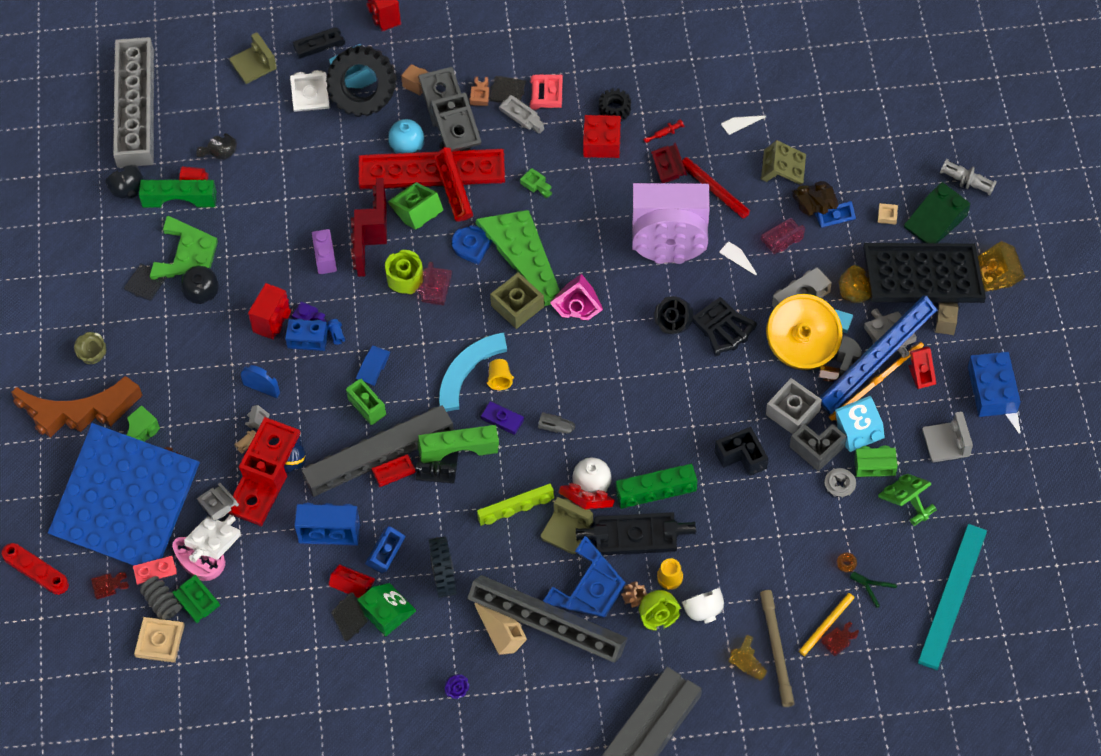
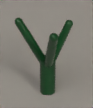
(866, 582)

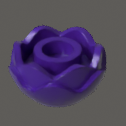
(456, 686)

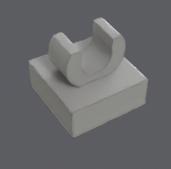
(256, 417)

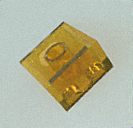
(1000, 267)

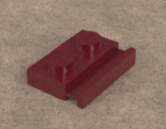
(669, 163)

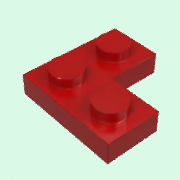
(586, 499)

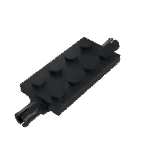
(636, 533)

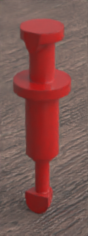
(669, 129)

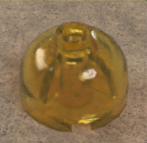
(854, 285)

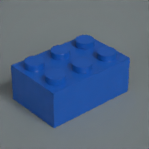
(993, 384)
(327, 524)

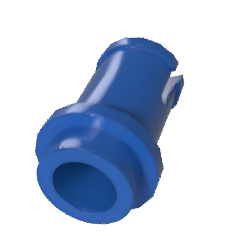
(334, 327)

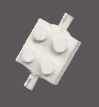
(212, 538)

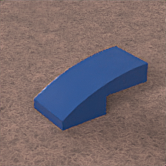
(372, 365)

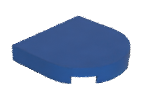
(470, 243)
(256, 378)

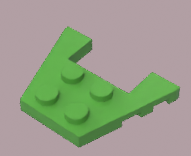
(193, 249)

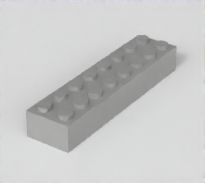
(134, 102)

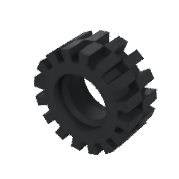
(615, 97)

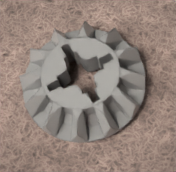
(840, 475)

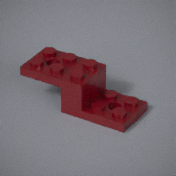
(369, 227)

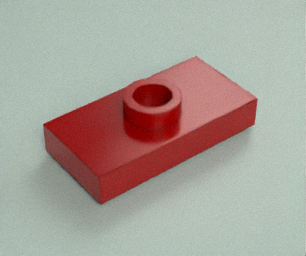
(393, 470)

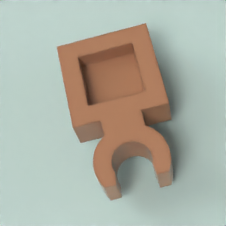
(480, 93)

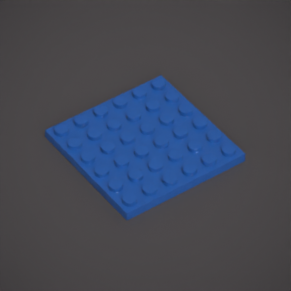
(123, 497)

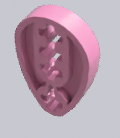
(201, 570)

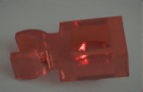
(106, 585)
(838, 640)

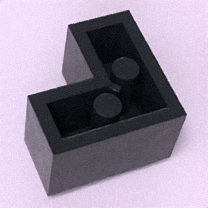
(742, 447)

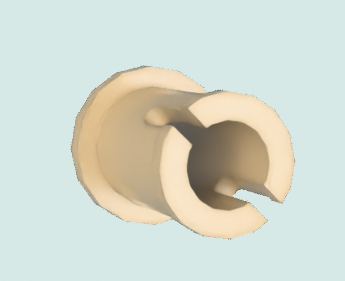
(245, 442)

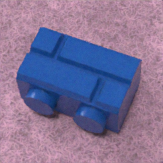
(385, 549)

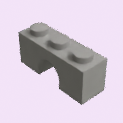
(811, 283)

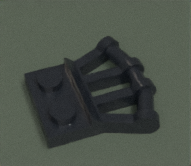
(717, 315)

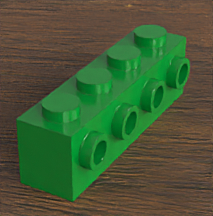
(656, 486)

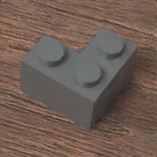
(817, 449)

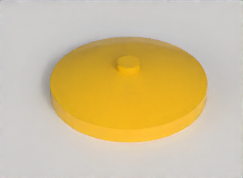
(804, 332)

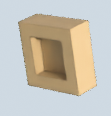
(887, 213)

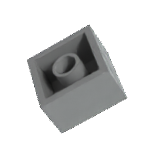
(793, 406)

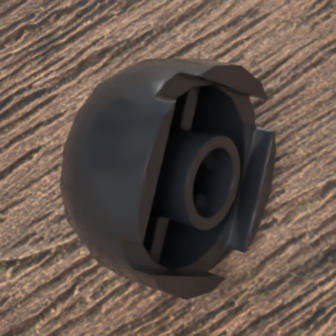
(125, 183)
(199, 284)
(673, 315)

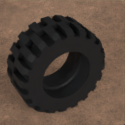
(350, 102)

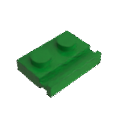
(196, 598)

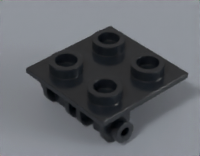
(438, 471)

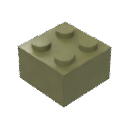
(517, 300)

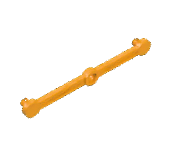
(877, 379)

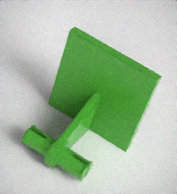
(907, 490)

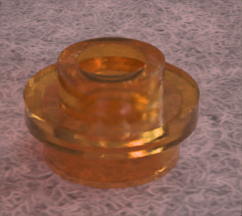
(849, 558)

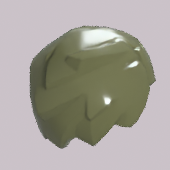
(90, 348)

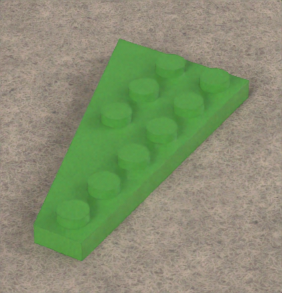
(522, 249)

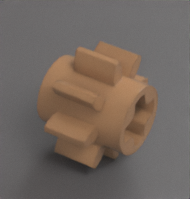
(633, 593)

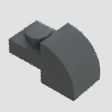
(848, 354)

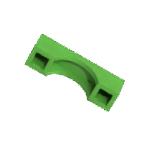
(142, 424)
(437, 445)

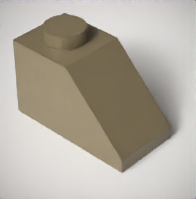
(946, 318)

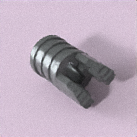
(555, 423)

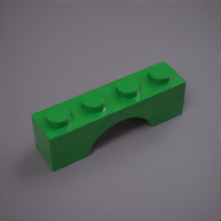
(156, 192)

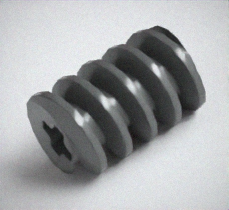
(160, 598)

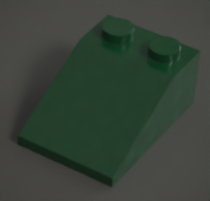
(938, 214)

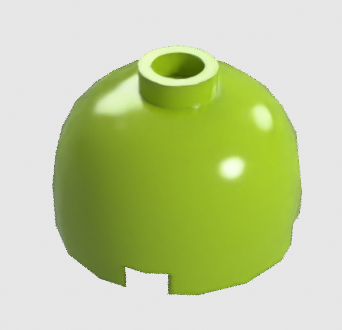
(659, 609)

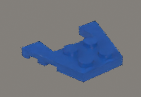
(596, 589)

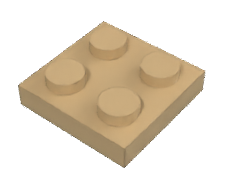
(159, 639)

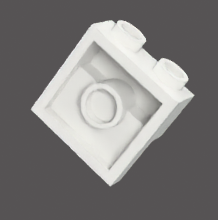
(309, 91)

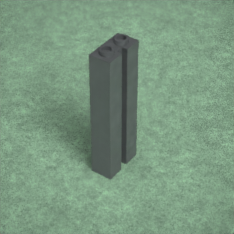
(656, 717)

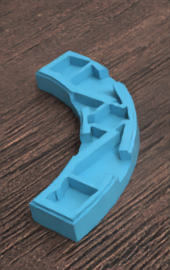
(464, 364)

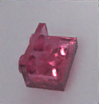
(783, 235)
(435, 285)

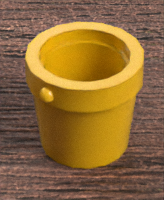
(499, 375)
(670, 574)

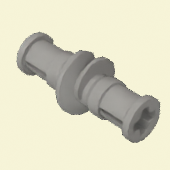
(968, 177)

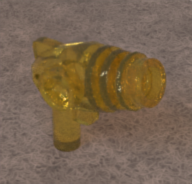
(745, 661)

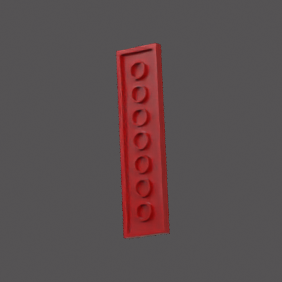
(408, 168)

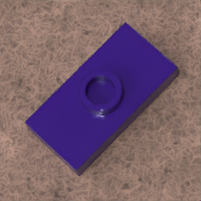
(502, 418)

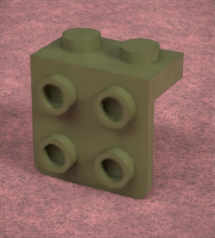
(562, 525)

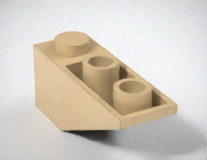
(503, 630)

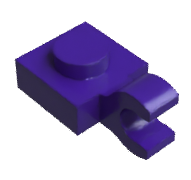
(308, 312)

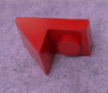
(922, 367)

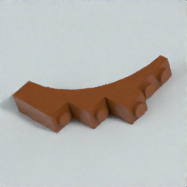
(78, 414)

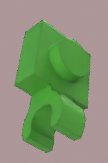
(534, 180)

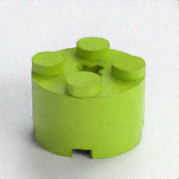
(404, 271)

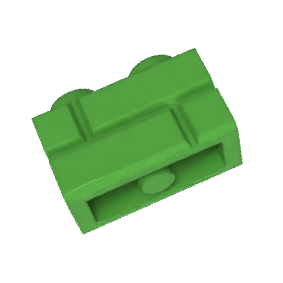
(366, 401)
(875, 461)

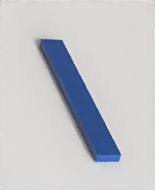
(877, 354)

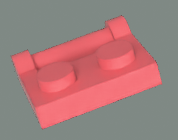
(552, 91)

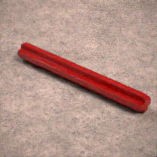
(716, 188)

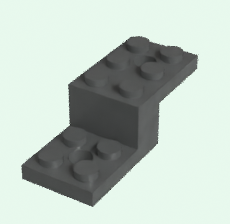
(449, 109)

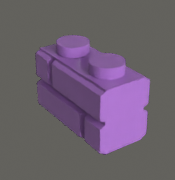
(324, 251)

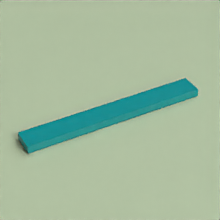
(952, 597)

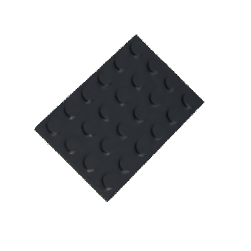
(930, 269)

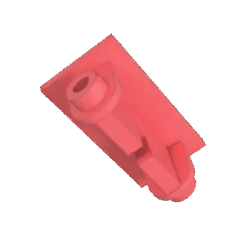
(161, 568)

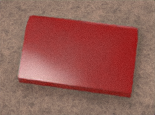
(350, 581)

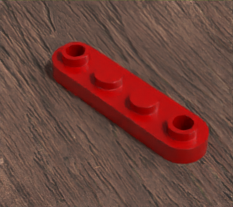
(35, 568)

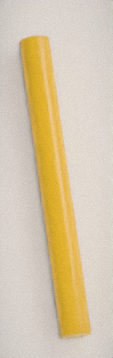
(826, 624)

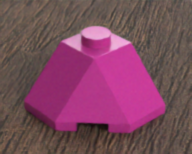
(577, 300)

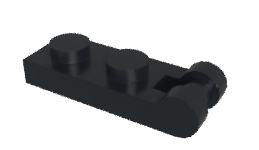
(318, 42)

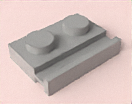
(217, 502)

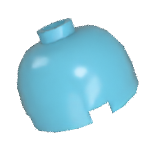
(406, 136)

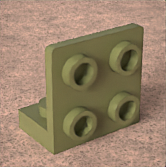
(254, 61)
(784, 161)

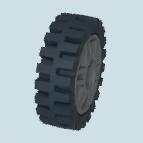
(442, 566)

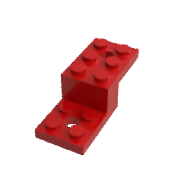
(263, 470)

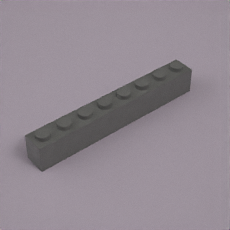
(374, 451)
(547, 618)

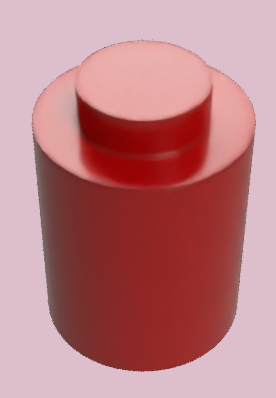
(193, 173)

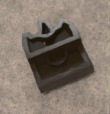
(815, 198)

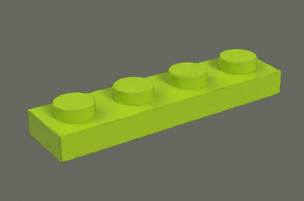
(515, 504)

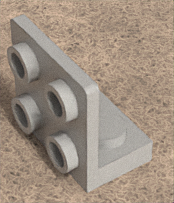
(948, 440)

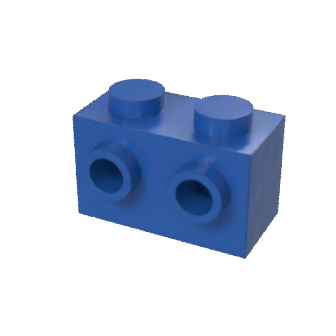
(306, 334)

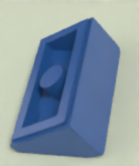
(843, 213)

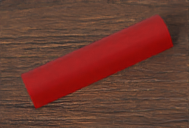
(453, 185)

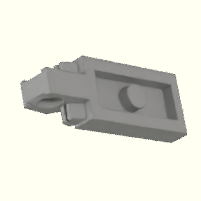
(521, 114)

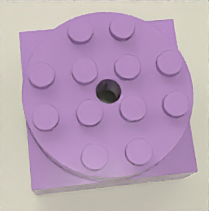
(670, 221)

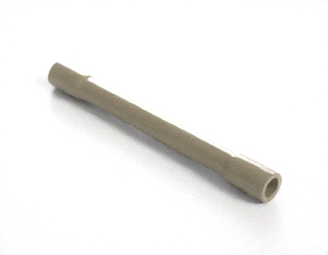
(769, 609)

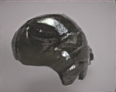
(219, 147)

